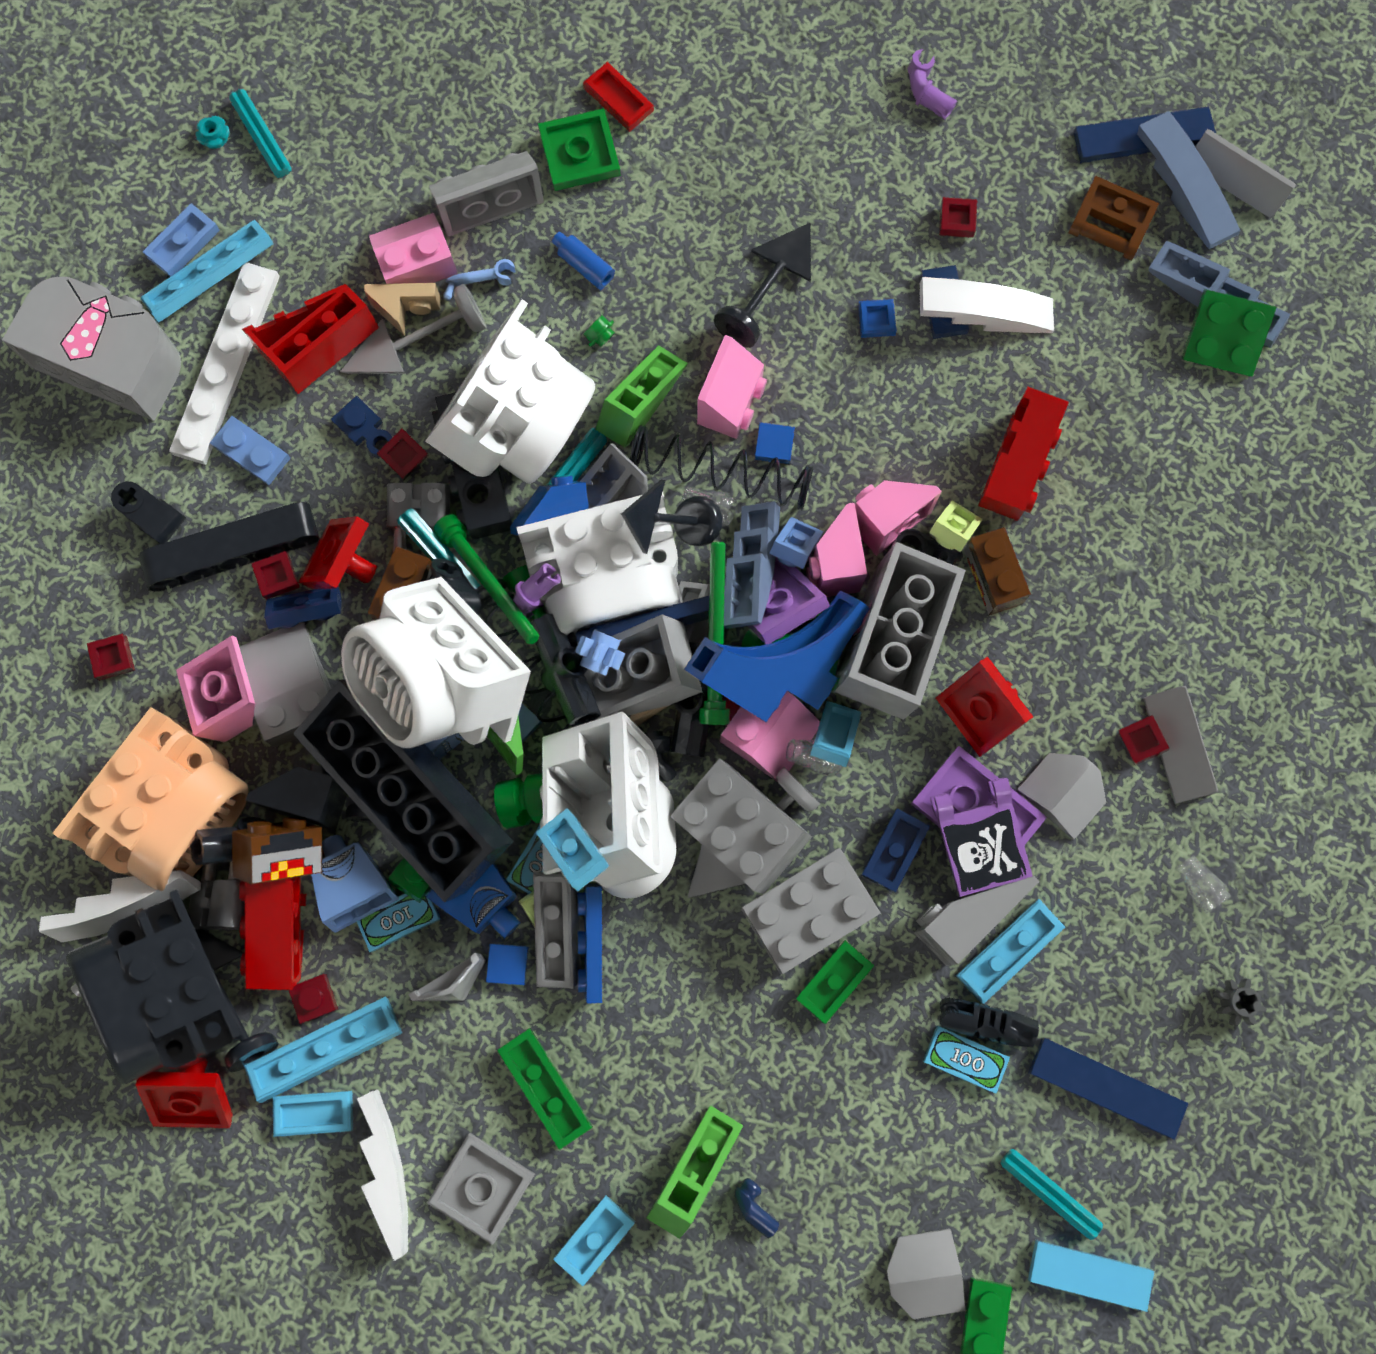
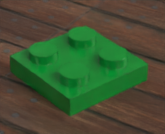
(579, 149)
(1228, 332)

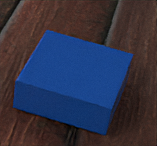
(877, 318)
(774, 442)
(507, 964)

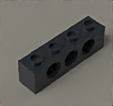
(482, 518)

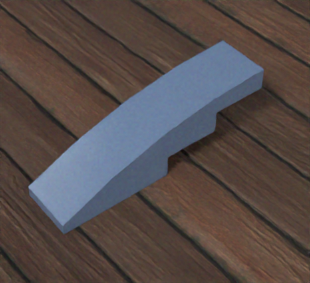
(1188, 176)
(1191, 274)
(751, 567)

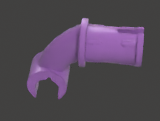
(924, 91)
(529, 592)

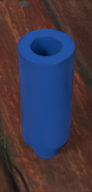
(583, 260)

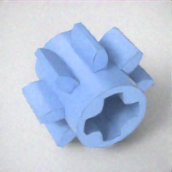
(600, 652)

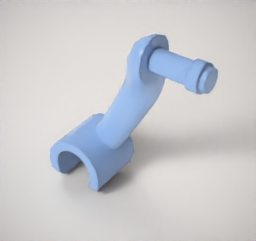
(480, 275)

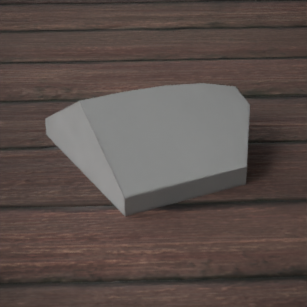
(613, 478)
(1066, 791)
(453, 984)
(926, 1274)

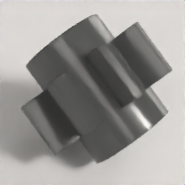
(1249, 1007)

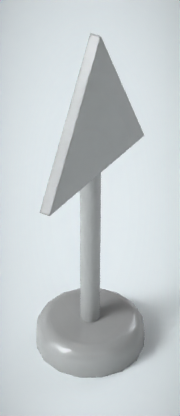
(379, 353)
(712, 874)

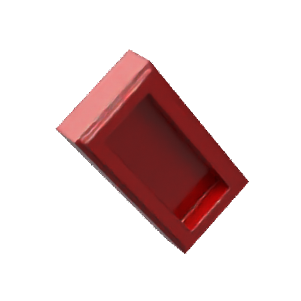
(618, 96)

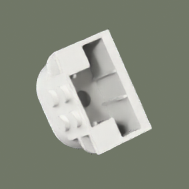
(513, 405)
(601, 566)
(433, 669)
(613, 788)

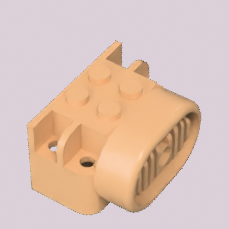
(154, 802)

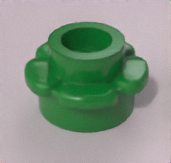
(599, 332)

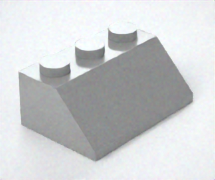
(487, 192)

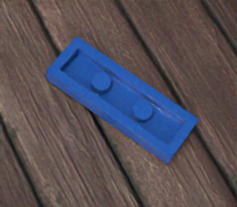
(590, 943)

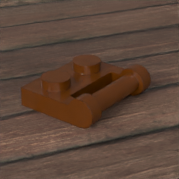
(1118, 208)

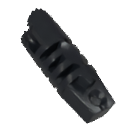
(987, 1022)

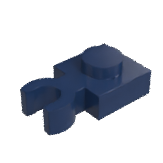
(361, 424)

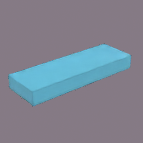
(1010, 951)
(1091, 1275)

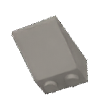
(650, 671)
(284, 681)
(959, 926)

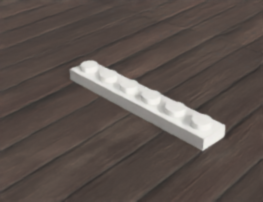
(224, 364)

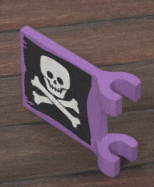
(983, 841)

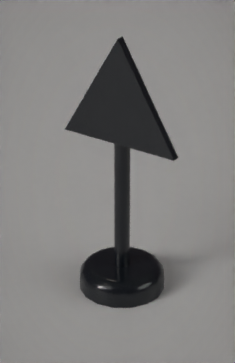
(787, 251)
(695, 519)
(250, 1047)

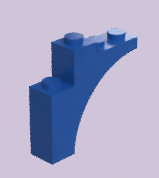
(800, 663)

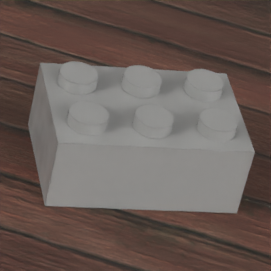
(741, 826)
(810, 911)

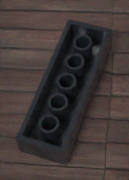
(404, 795)

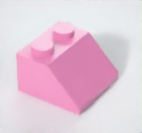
(413, 252)
(730, 389)
(892, 509)
(839, 557)
(217, 692)
(766, 742)

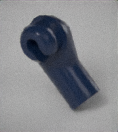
(751, 1211)

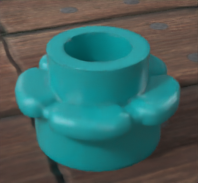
(215, 139)

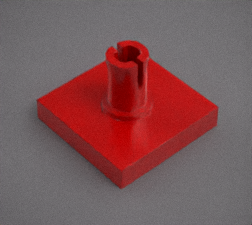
(337, 555)
(984, 706)
(185, 1098)

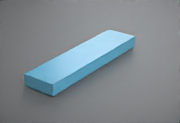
(206, 270)
(322, 1049)

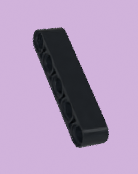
(228, 545)

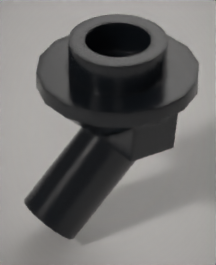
(662, 746)

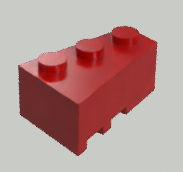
(313, 337)
(1024, 454)
(272, 934)

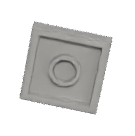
(481, 1188)

